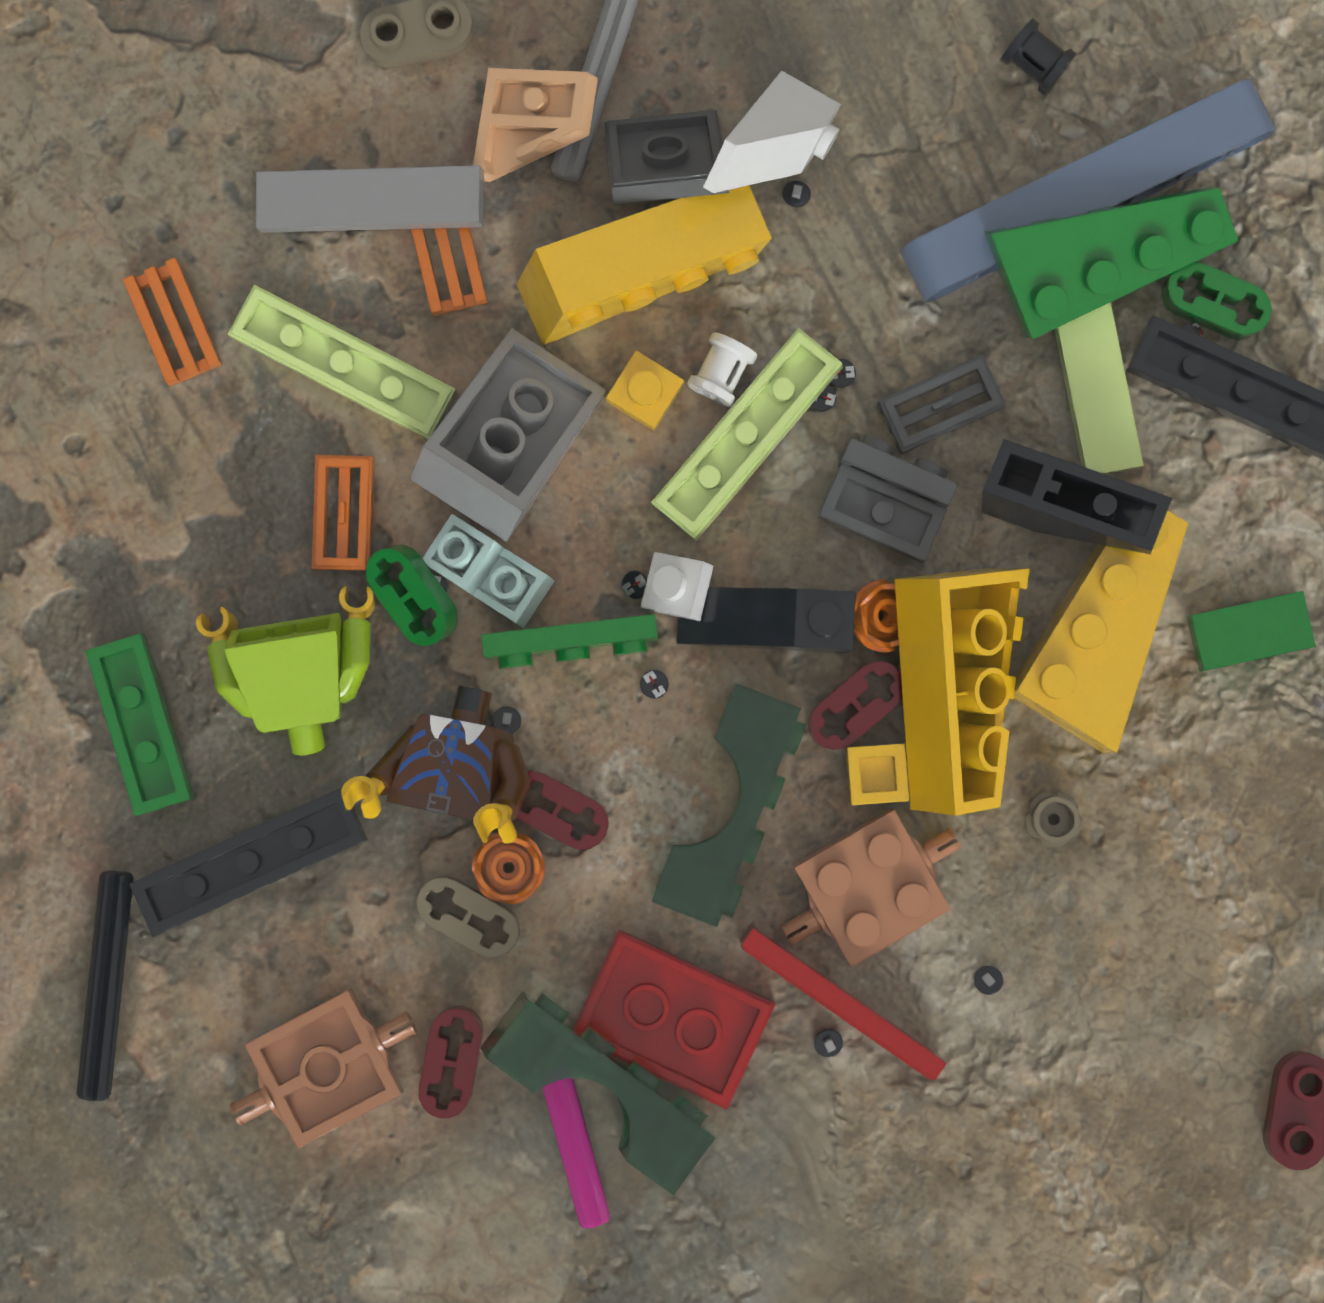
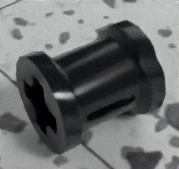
(1038, 56)

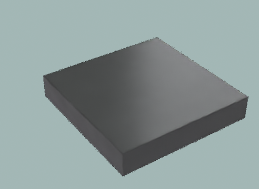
(662, 156)

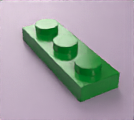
(570, 641)
(139, 724)

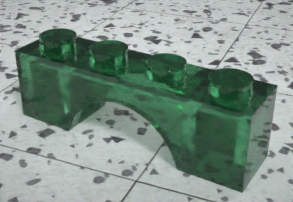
(702, 875)
(540, 1048)

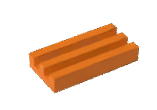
(154, 278)
(457, 300)
(320, 514)

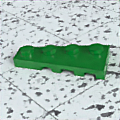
(1092, 258)

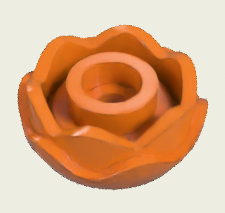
(868, 629)
(504, 886)

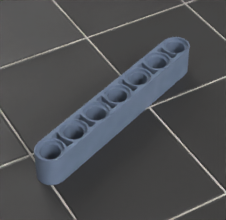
(1106, 178)

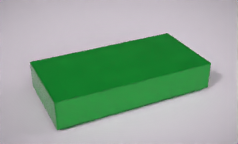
(1251, 631)

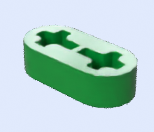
(1211, 313)
(411, 595)

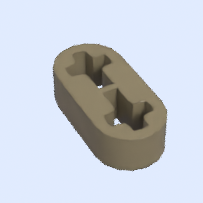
(460, 928)

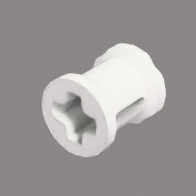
(722, 369)

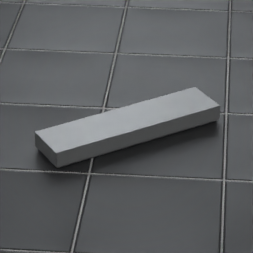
(370, 199)

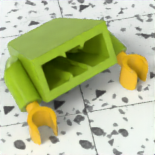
(292, 670)

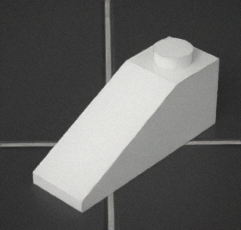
(776, 136)

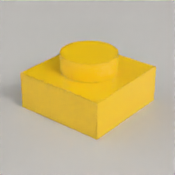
(645, 390)
(877, 774)

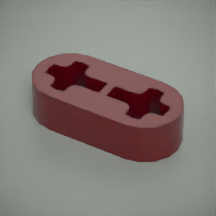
(847, 694)
(570, 799)
(437, 1058)

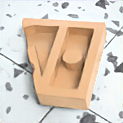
(531, 116)

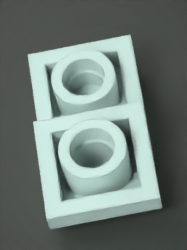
(487, 571)

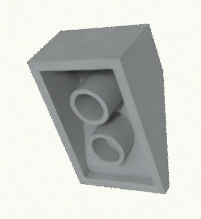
(507, 434)

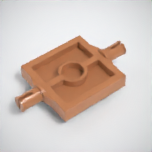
(871, 887)
(324, 1068)

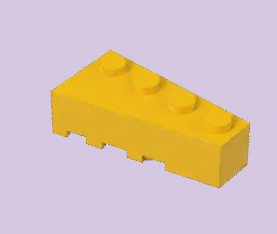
(640, 260)
(1099, 640)
(956, 684)

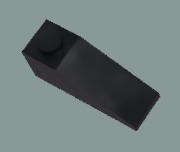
(1071, 500)
(773, 620)

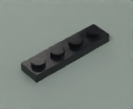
(1231, 385)
(247, 862)

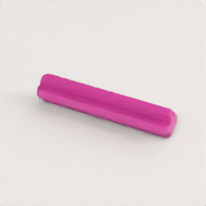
(576, 1153)

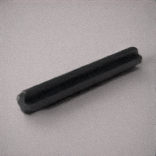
(104, 985)

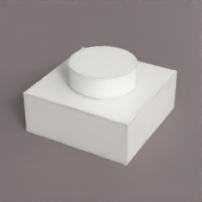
(677, 586)

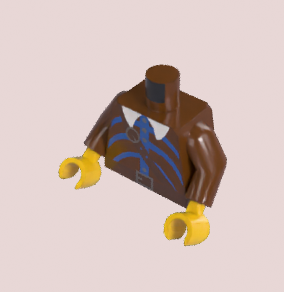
(450, 770)

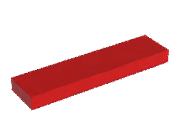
(842, 1003)

